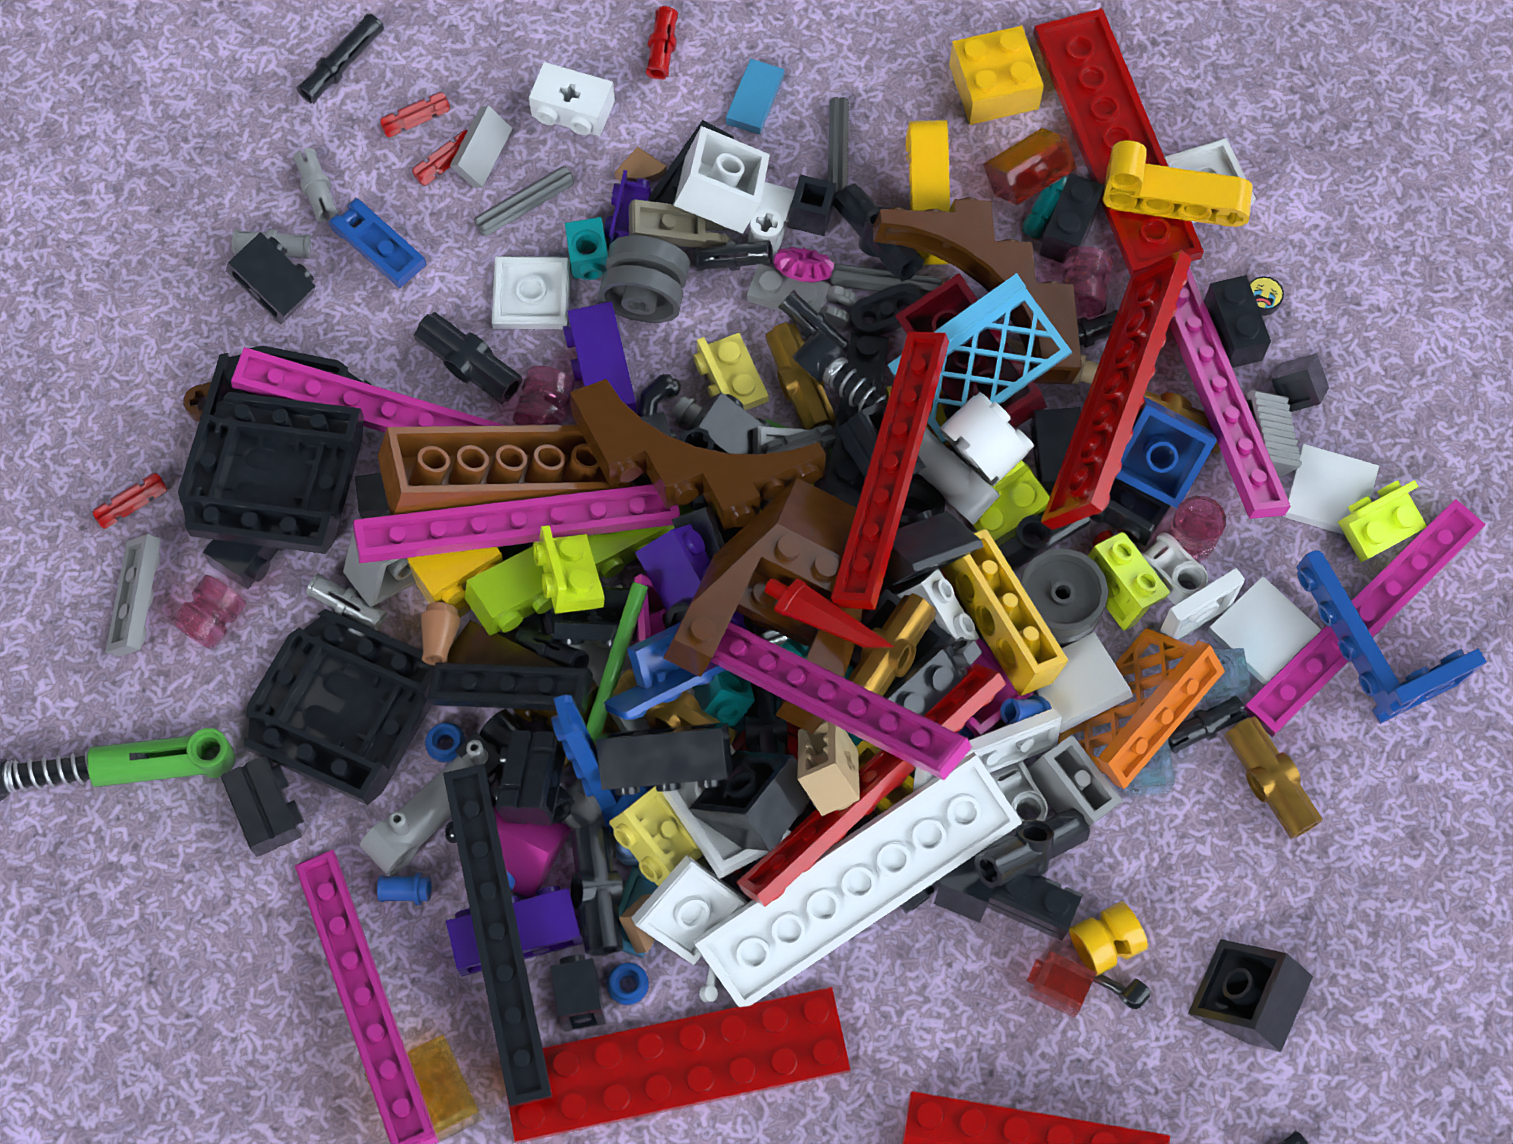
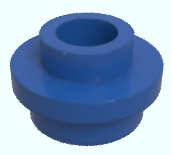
(439, 732)
(623, 971)

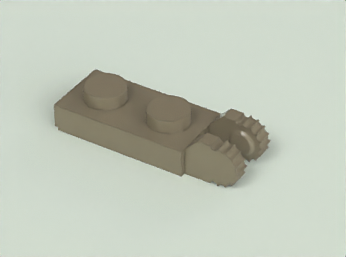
(673, 225)

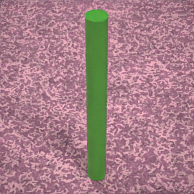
(616, 658)

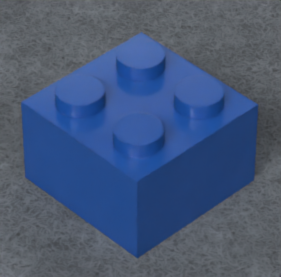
(1165, 453)

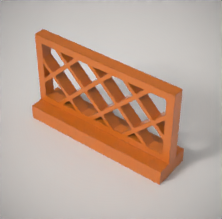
(1153, 716)

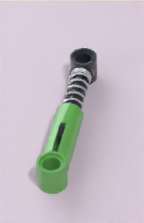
(124, 763)

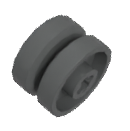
(644, 278)
(1066, 592)

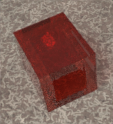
(1060, 983)

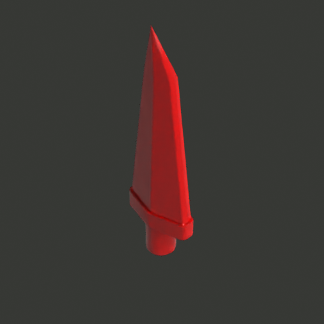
(813, 609)

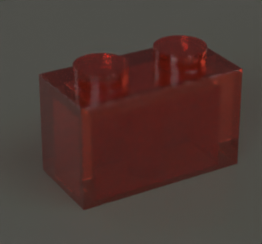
(1030, 166)

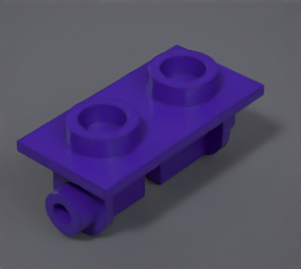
(622, 195)

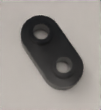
(883, 308)

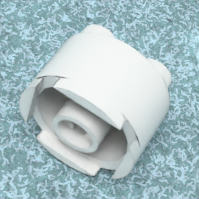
(986, 438)

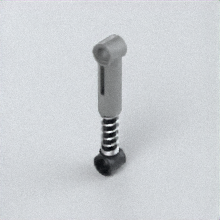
(943, 469)

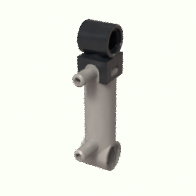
(397, 838)

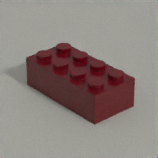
(943, 305)

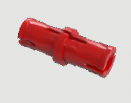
(662, 42)

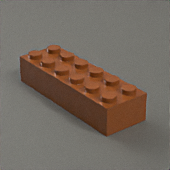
(485, 465)

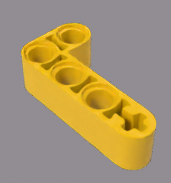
(928, 170)
(1173, 191)

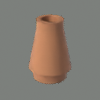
(439, 629)

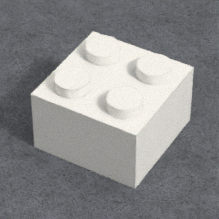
(722, 180)

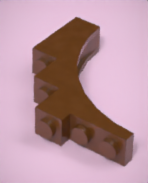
(968, 242)
(679, 471)

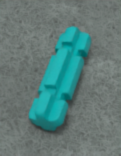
(1043, 209)

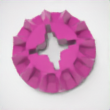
(803, 264)

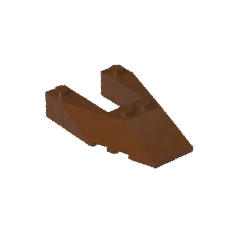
(791, 539)

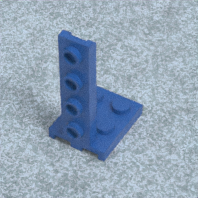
(1360, 648)
(582, 751)

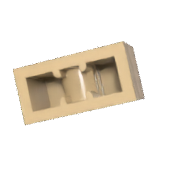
(828, 767)

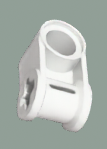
(771, 215)
(1175, 565)
(1020, 789)

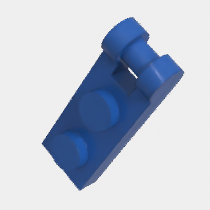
(378, 243)

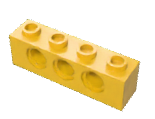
(1006, 617)

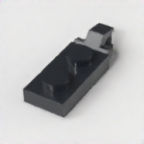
(933, 676)

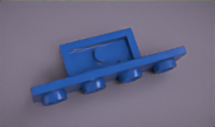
(655, 677)

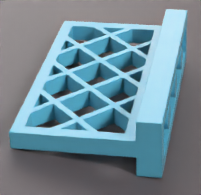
(983, 316)

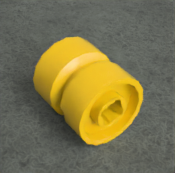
(1110, 937)

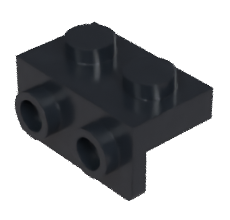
(1132, 512)
(592, 624)

